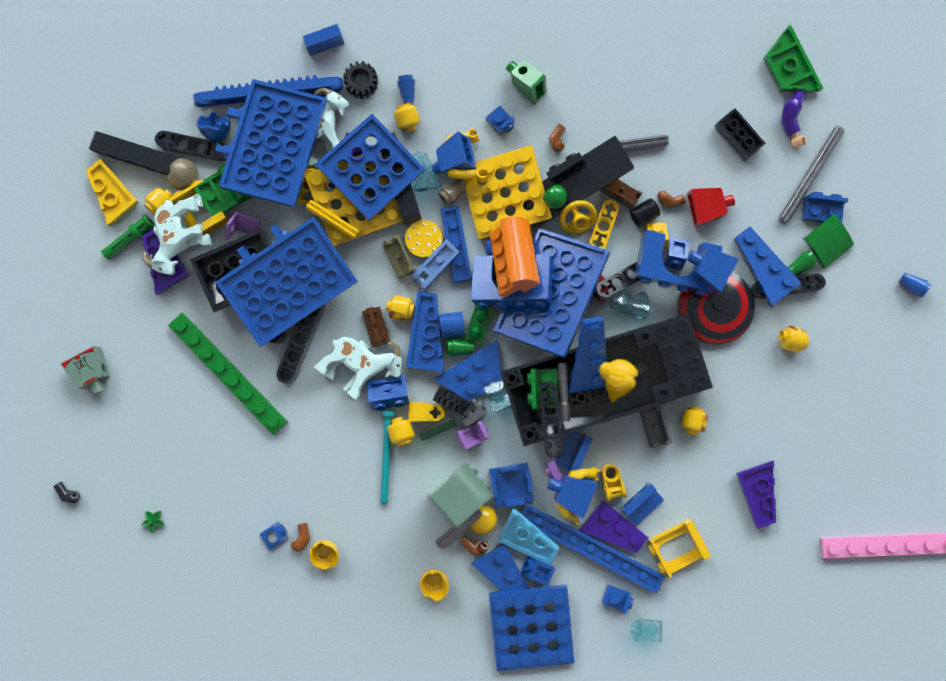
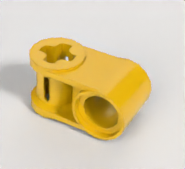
(422, 412)
(612, 486)

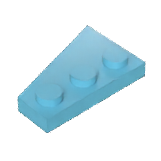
(527, 538)

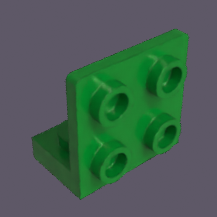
(536, 378)

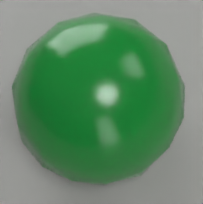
(555, 197)

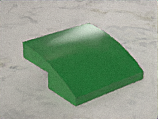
(829, 240)

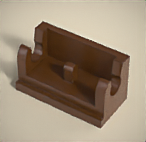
(622, 193)

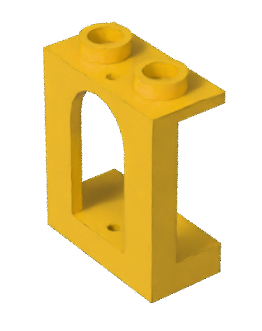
(209, 225)
(672, 566)

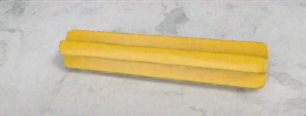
(332, 219)

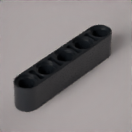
(131, 153)
(406, 199)
(301, 349)

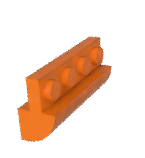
(514, 256)

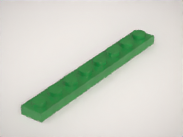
(228, 373)

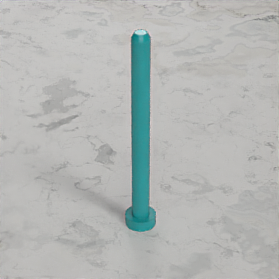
(386, 457)

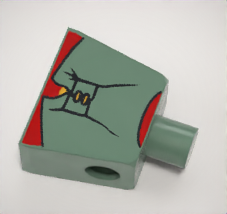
(88, 369)

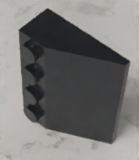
(221, 261)

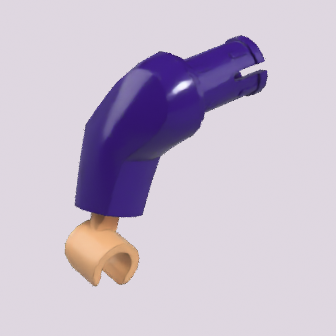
(789, 118)

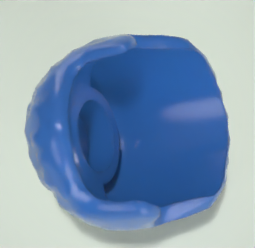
(214, 127)

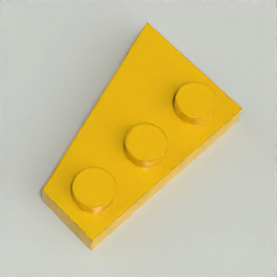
(111, 192)

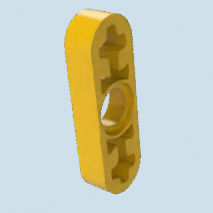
(603, 211)

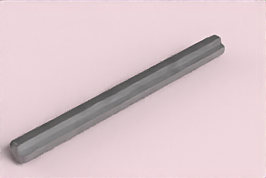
(811, 174)

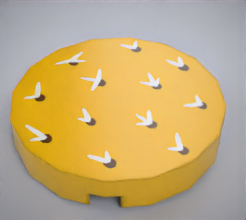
(423, 238)

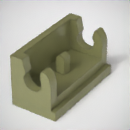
(398, 257)

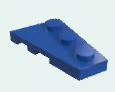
(501, 569)

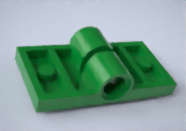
(218, 199)

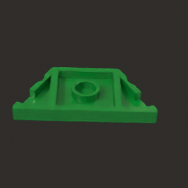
(790, 65)

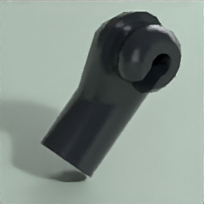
(66, 495)

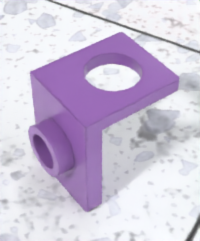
(242, 223)

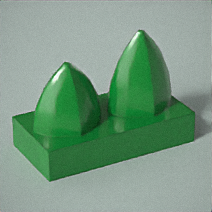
(479, 325)

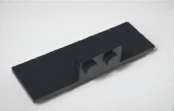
(586, 174)

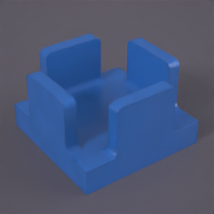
(511, 485)

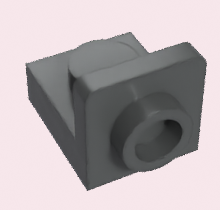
(472, 416)

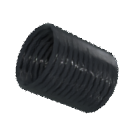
(645, 212)

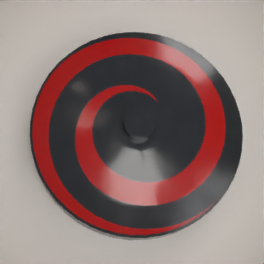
(722, 315)

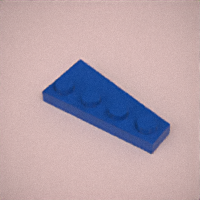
(771, 273)
(425, 341)
(589, 356)

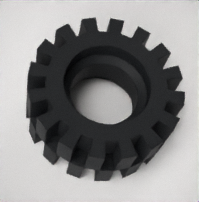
(357, 69)
(451, 401)

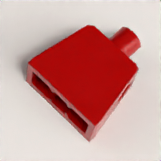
(708, 205)

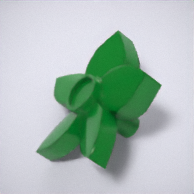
(153, 520)

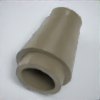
(451, 192)

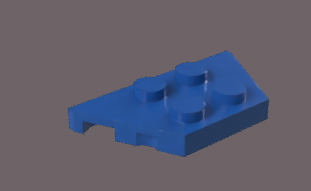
(473, 373)

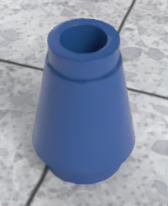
(407, 88)
(915, 285)

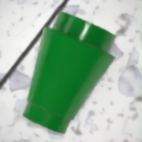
(803, 262)
(459, 347)

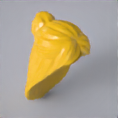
(618, 378)

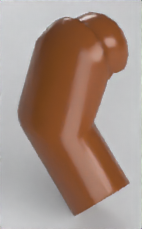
(555, 138)
(669, 201)
(303, 538)
(474, 547)

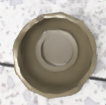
(182, 173)

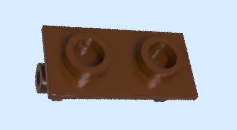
(375, 326)

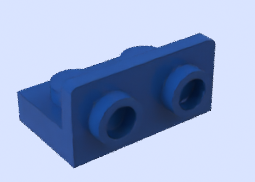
(820, 207)
(387, 393)

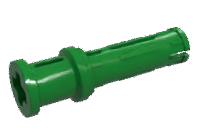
(135, 231)

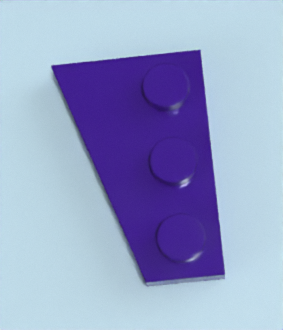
(163, 281)
(758, 489)
(613, 528)

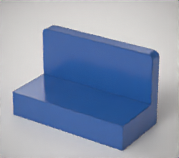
(323, 39)
(574, 450)
(642, 503)

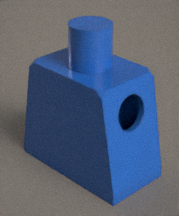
(712, 268)

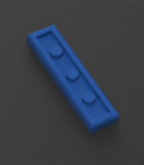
(454, 233)

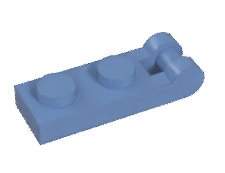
(435, 264)

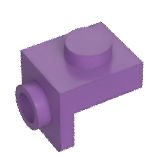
(472, 435)
(552, 470)

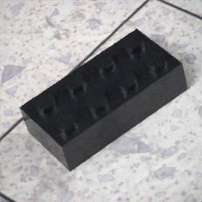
(739, 134)

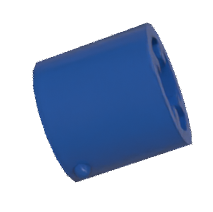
(452, 324)

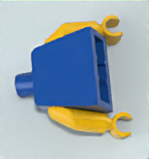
(457, 157)
(574, 492)

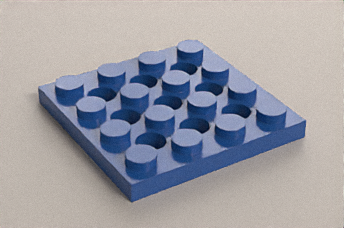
(357, 140)
(540, 617)

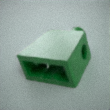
(528, 80)

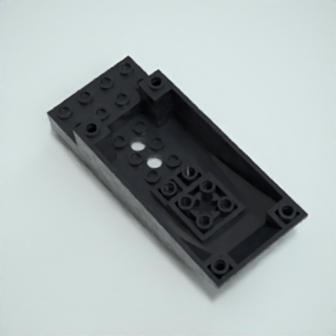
(673, 365)

